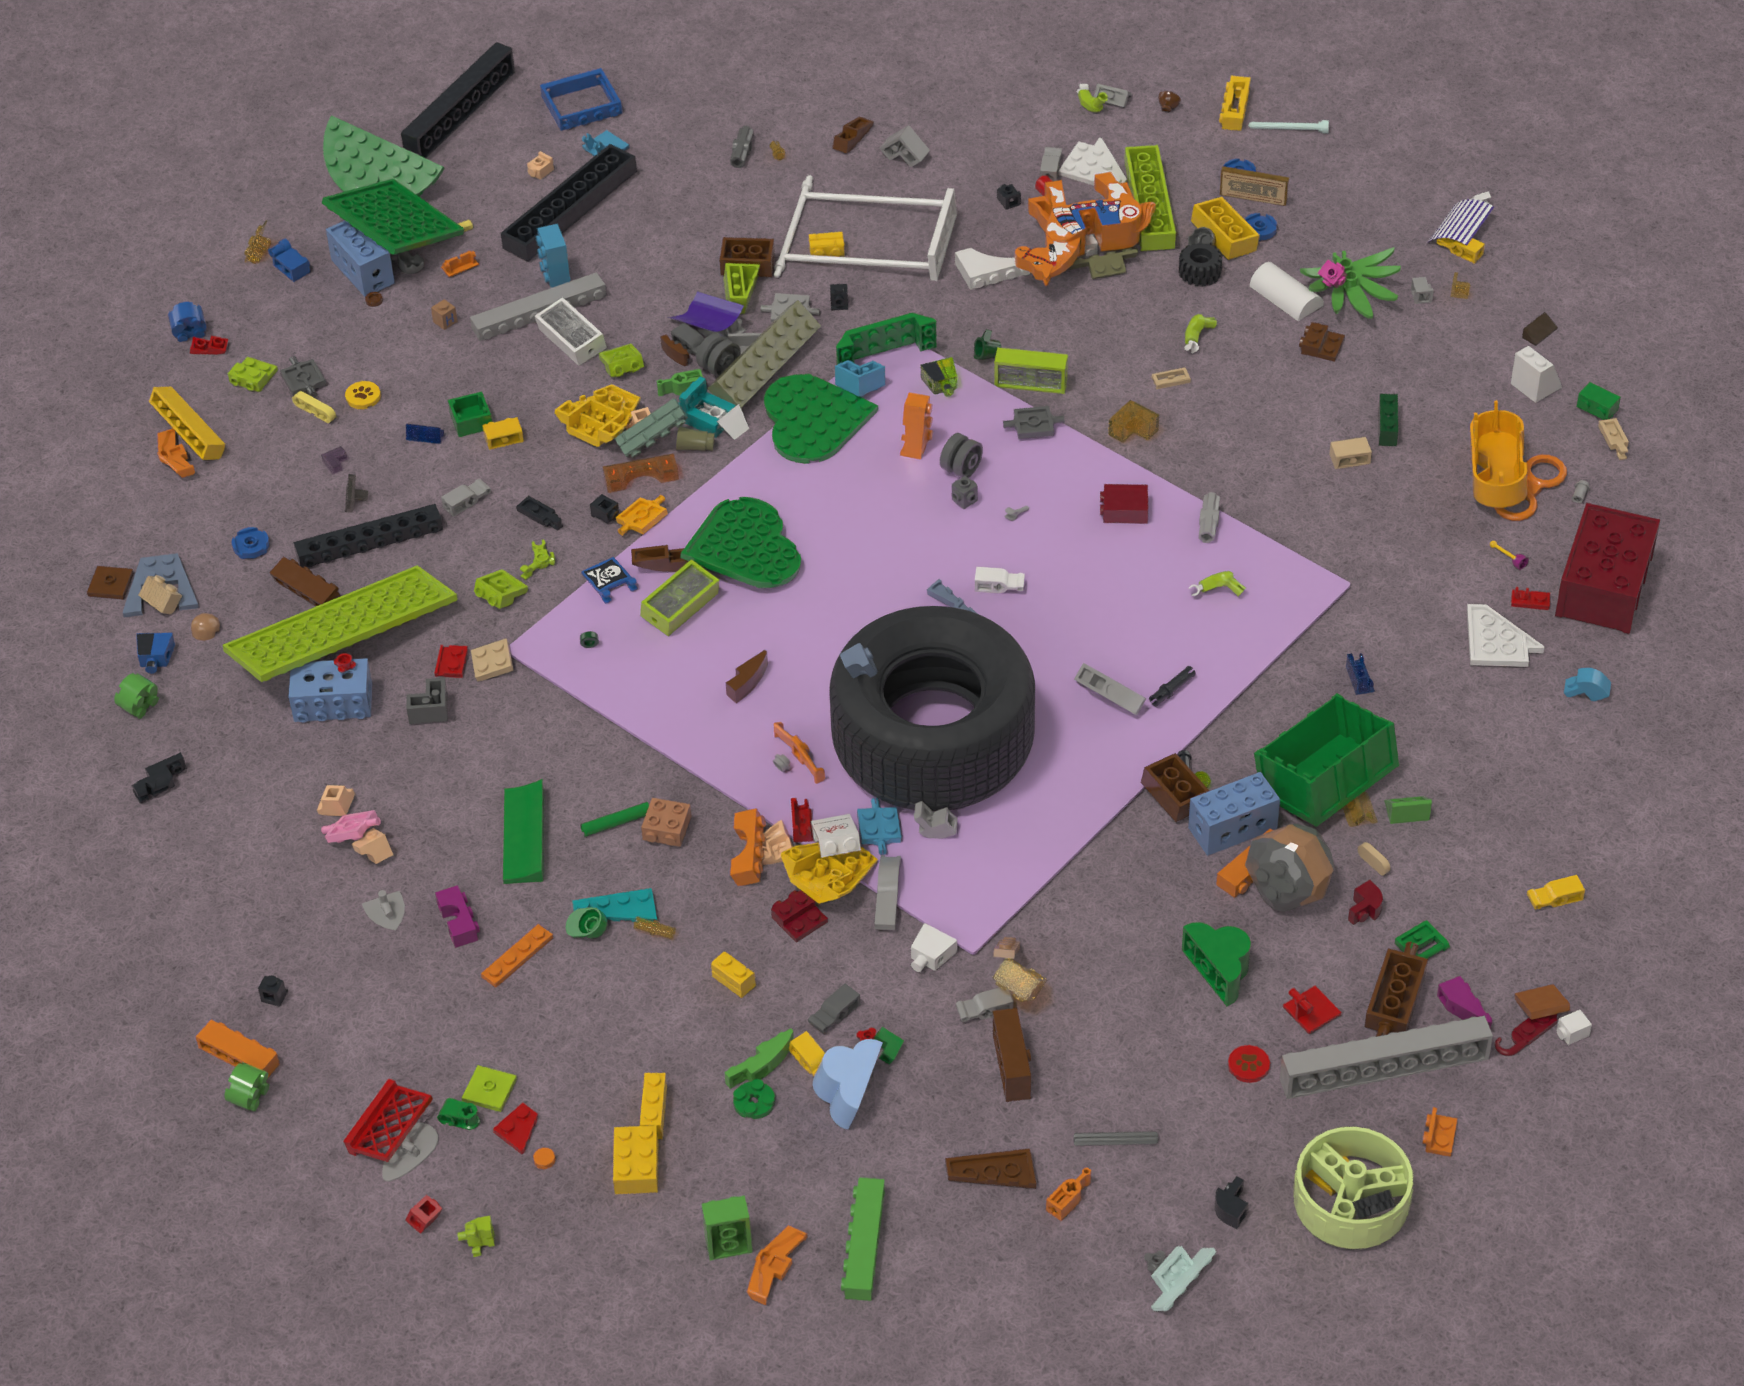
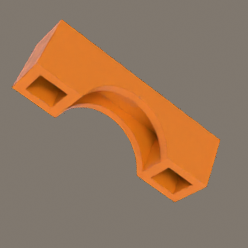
(747, 866)

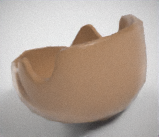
(205, 626)

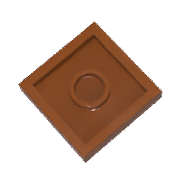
(1542, 1001)

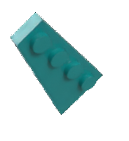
(622, 905)

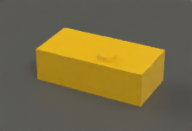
(1231, 231)

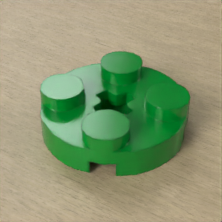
(753, 1110)

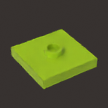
(489, 1088)

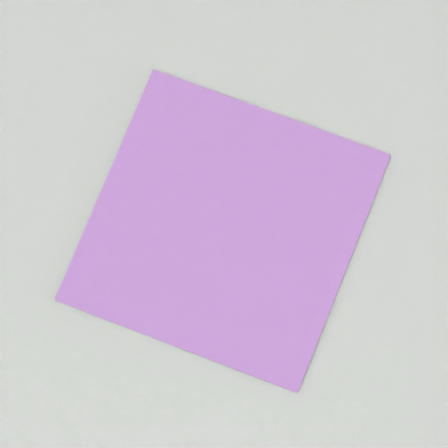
(871, 544)

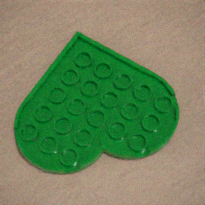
(813, 417)
(745, 544)

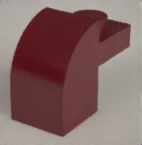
(1368, 903)

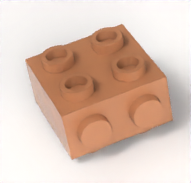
(666, 822)

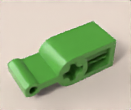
(678, 383)

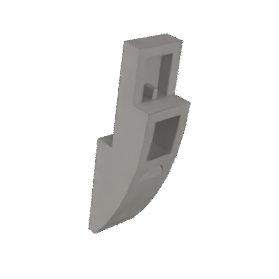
(1110, 689)

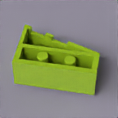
(740, 283)

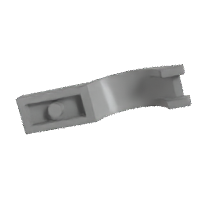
(887, 892)

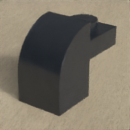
(1228, 1206)

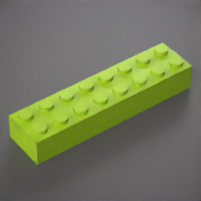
(1149, 185)

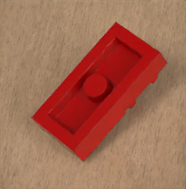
(1530, 599)

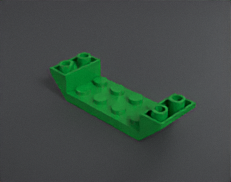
(887, 336)

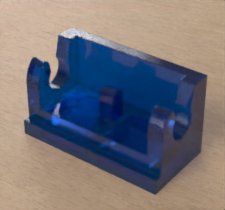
(1359, 675)

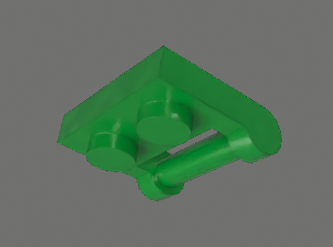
(1423, 935)

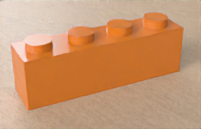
(1235, 877)
(235, 1048)

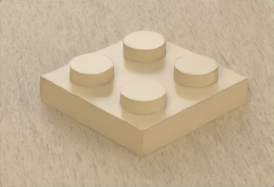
(492, 660)

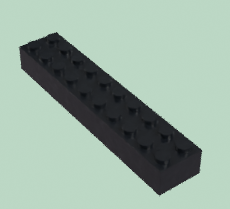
(459, 101)
(570, 200)

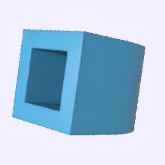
(1590, 682)

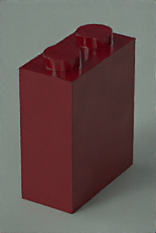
(1124, 503)

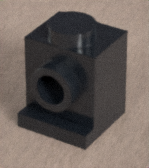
(1008, 192)
(839, 296)
(604, 509)
(274, 986)

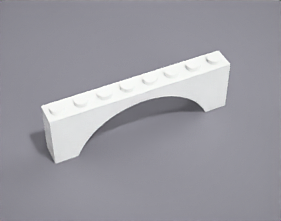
(983, 269)

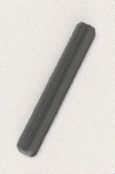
(1116, 1138)

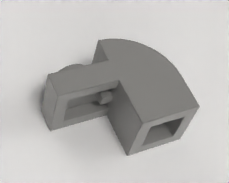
(935, 824)

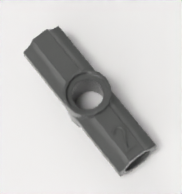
(741, 147)

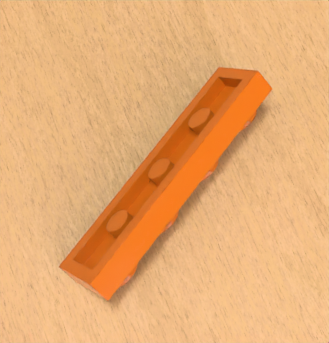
(516, 955)

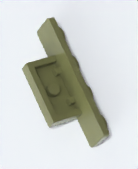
(1105, 265)

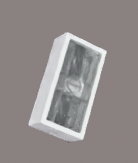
(570, 331)

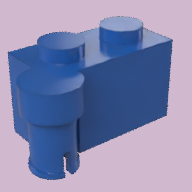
(289, 260)

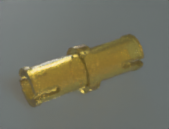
(654, 928)

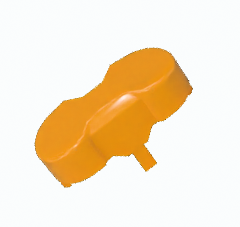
(1499, 449)

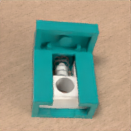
(703, 408)

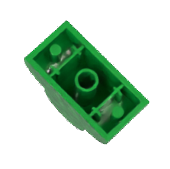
(1218, 956)

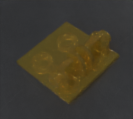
(258, 245)

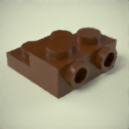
(1321, 342)

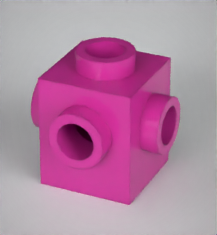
(1333, 274)

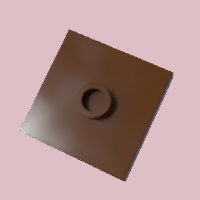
(110, 582)

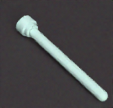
(1321, 126)

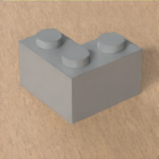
(907, 145)

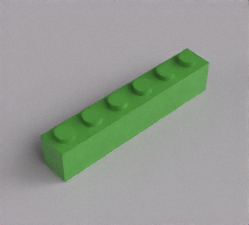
(864, 1239)

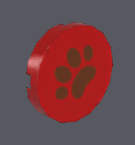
(1248, 1063)

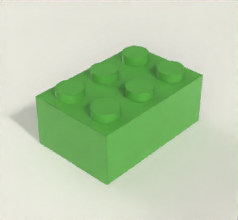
(727, 1227)

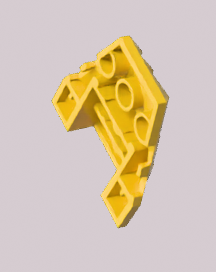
(598, 416)

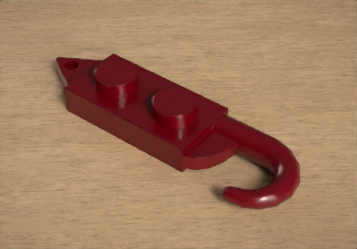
(1526, 1033)

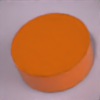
(544, 1158)

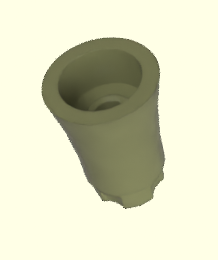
(694, 440)

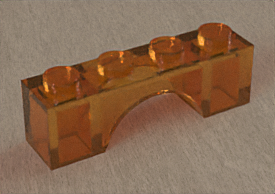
(659, 467)

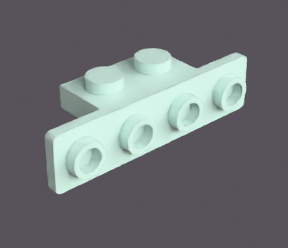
(1177, 1273)

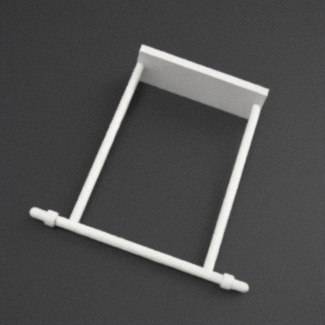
(936, 251)

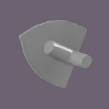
(386, 910)

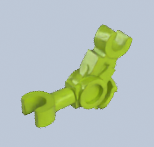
(541, 560)

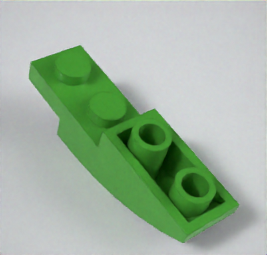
(767, 1058)

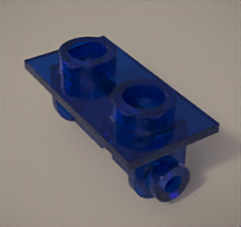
(424, 433)

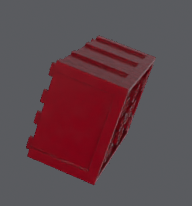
(1607, 567)

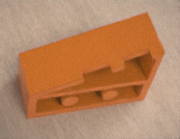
(917, 425)

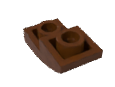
(674, 351)

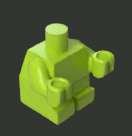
(478, 1234)

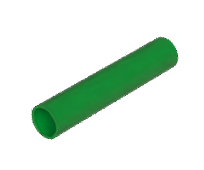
(614, 819)

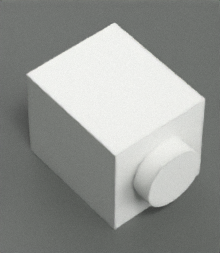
(1573, 1027)

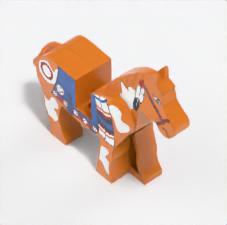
(1112, 220)

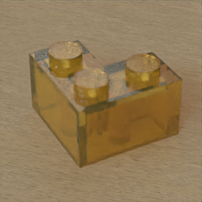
(1133, 419)
(1021, 981)

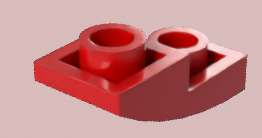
(214, 346)

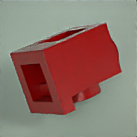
(423, 1214)

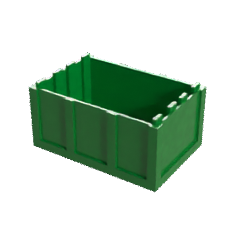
(1328, 759)

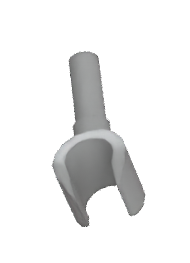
(1012, 514)

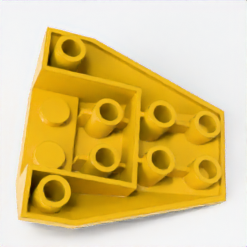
(828, 876)

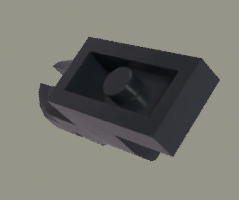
(159, 777)

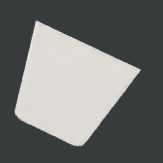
(734, 422)

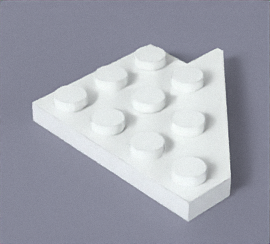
(1090, 160)
(1497, 640)

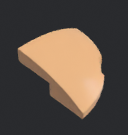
(775, 842)

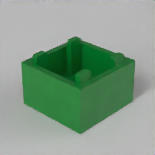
(469, 413)

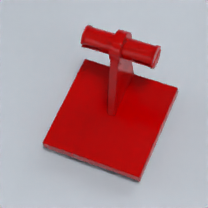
(1311, 1009)

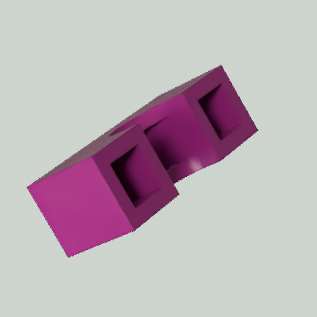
(453, 903)

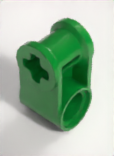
(456, 1114)

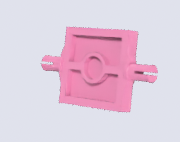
(350, 826)

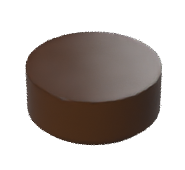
(373, 299)

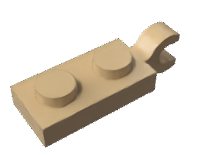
(1614, 436)

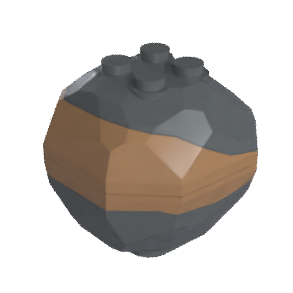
(1290, 866)

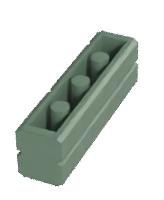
(651, 428)

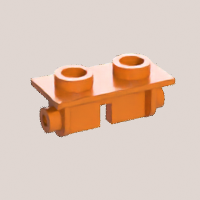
(454, 266)

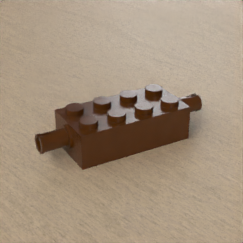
(1396, 991)

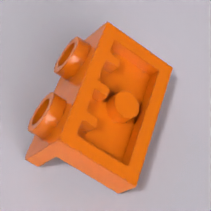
(1440, 1135)

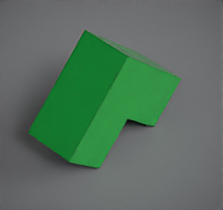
(890, 1045)

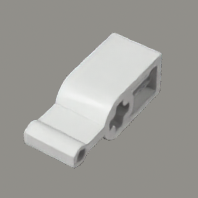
(997, 580)

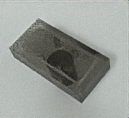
(353, 494)

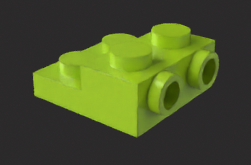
(621, 360)
(251, 374)
(499, 588)

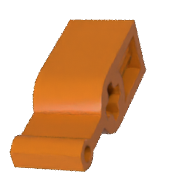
(1067, 1195)

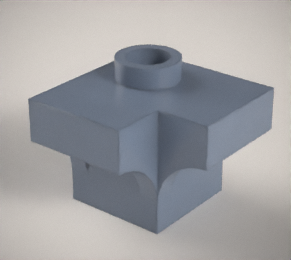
(859, 661)

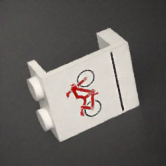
(836, 835)

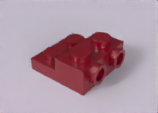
(798, 915)

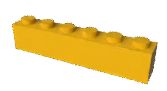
(187, 423)

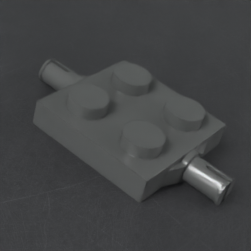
(303, 377)
(1033, 422)

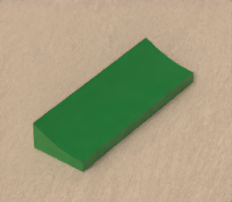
(523, 834)

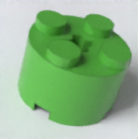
(136, 695)
(247, 1086)

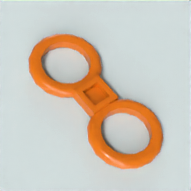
(1535, 486)

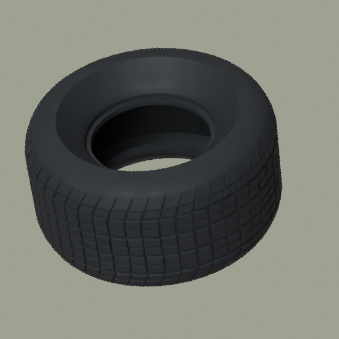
(940, 763)

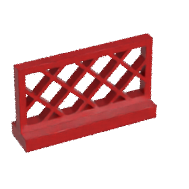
(375, 1116)

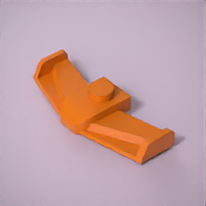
(173, 454)
(799, 750)
(773, 1262)

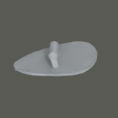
(413, 1151)

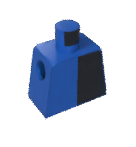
(154, 650)

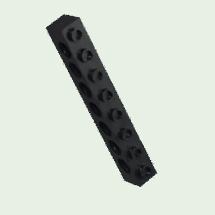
(368, 536)

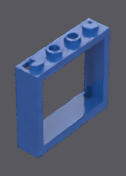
(577, 83)

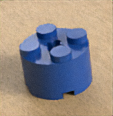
(187, 321)

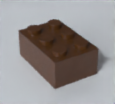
(748, 251)
(1172, 785)

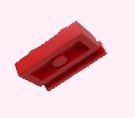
(451, 661)

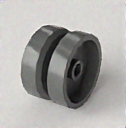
(717, 353)
(961, 455)

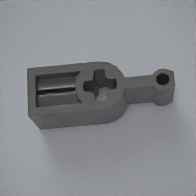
(687, 337)
(835, 1008)

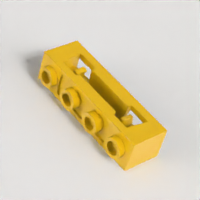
(1230, 118)

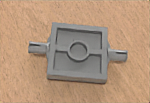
(783, 301)

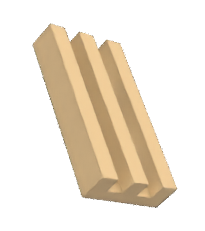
(1172, 380)

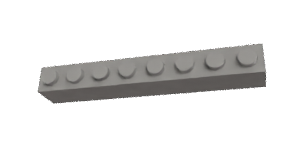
(523, 311)

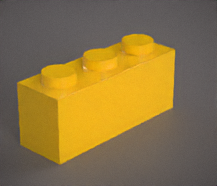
(654, 1101)

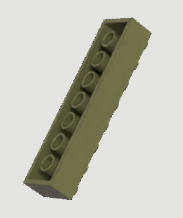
(765, 355)

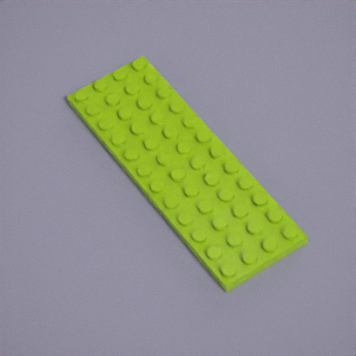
(339, 623)

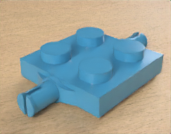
(879, 826)

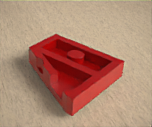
(517, 1127)

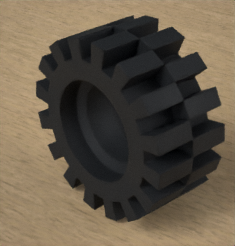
(1374, 1204)

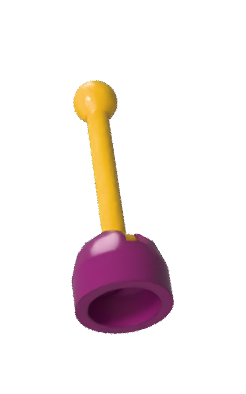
(1518, 561)

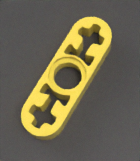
(314, 406)

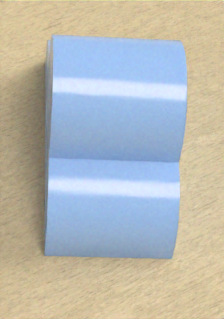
(844, 1077)

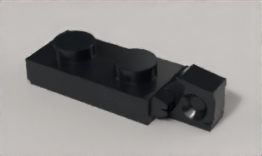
(539, 512)

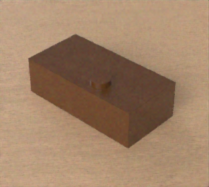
(1012, 1055)

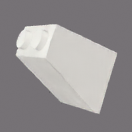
(1534, 375)

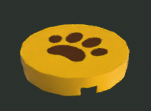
(362, 395)

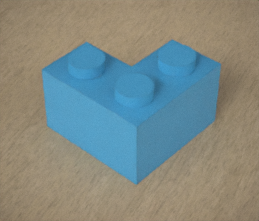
(861, 378)

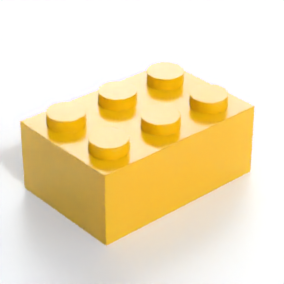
(635, 1160)

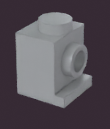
(1421, 290)

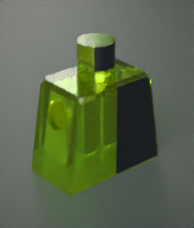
(940, 376)

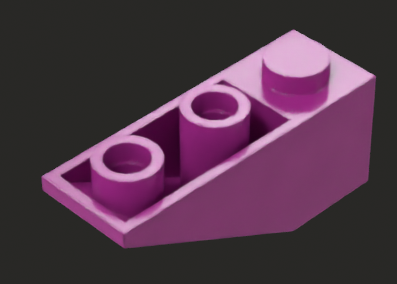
(1460, 1001)

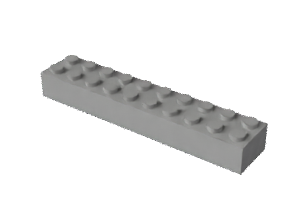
(1385, 1057)

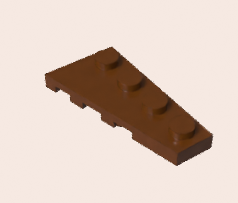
(997, 1168)

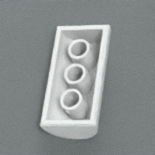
(1285, 291)

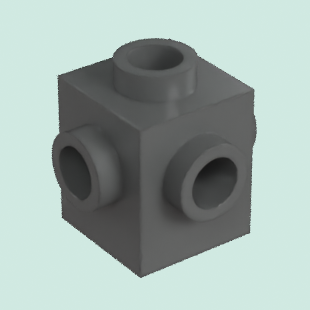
(964, 492)

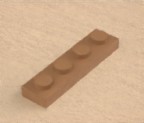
(1007, 948)

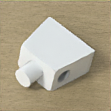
(931, 948)

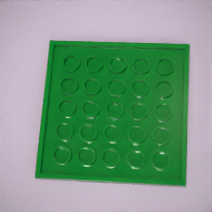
(392, 216)

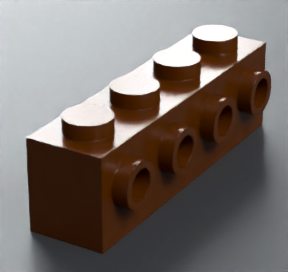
(303, 582)

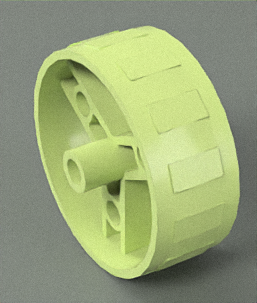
(1325, 1159)

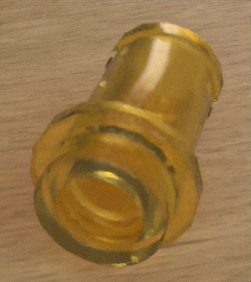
(778, 152)

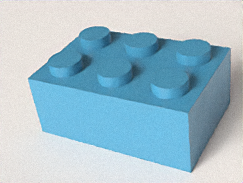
(553, 255)

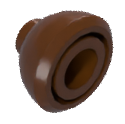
(1168, 100)

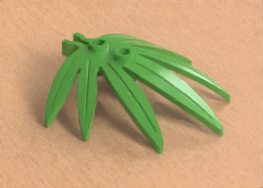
(1355, 279)

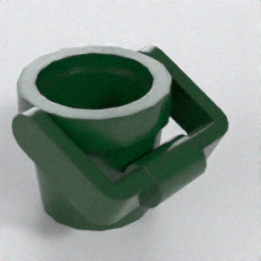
(985, 347)

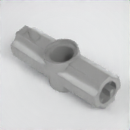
(1209, 517)

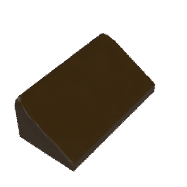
(1539, 329)

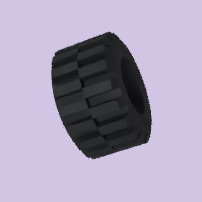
(1200, 264)

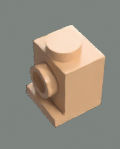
(540, 166)

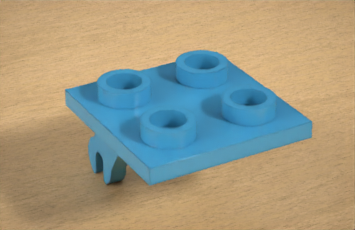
(597, 144)

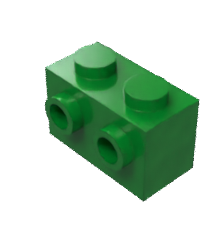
(1598, 401)

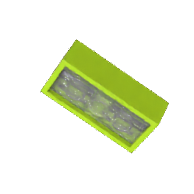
(1031, 370)
(679, 597)

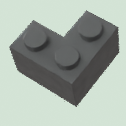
(429, 706)

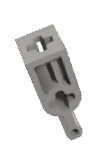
(1051, 162)
(464, 497)
(984, 1004)

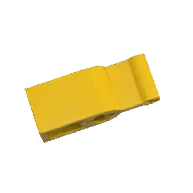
(1471, 252)
(1557, 893)
(806, 1052)

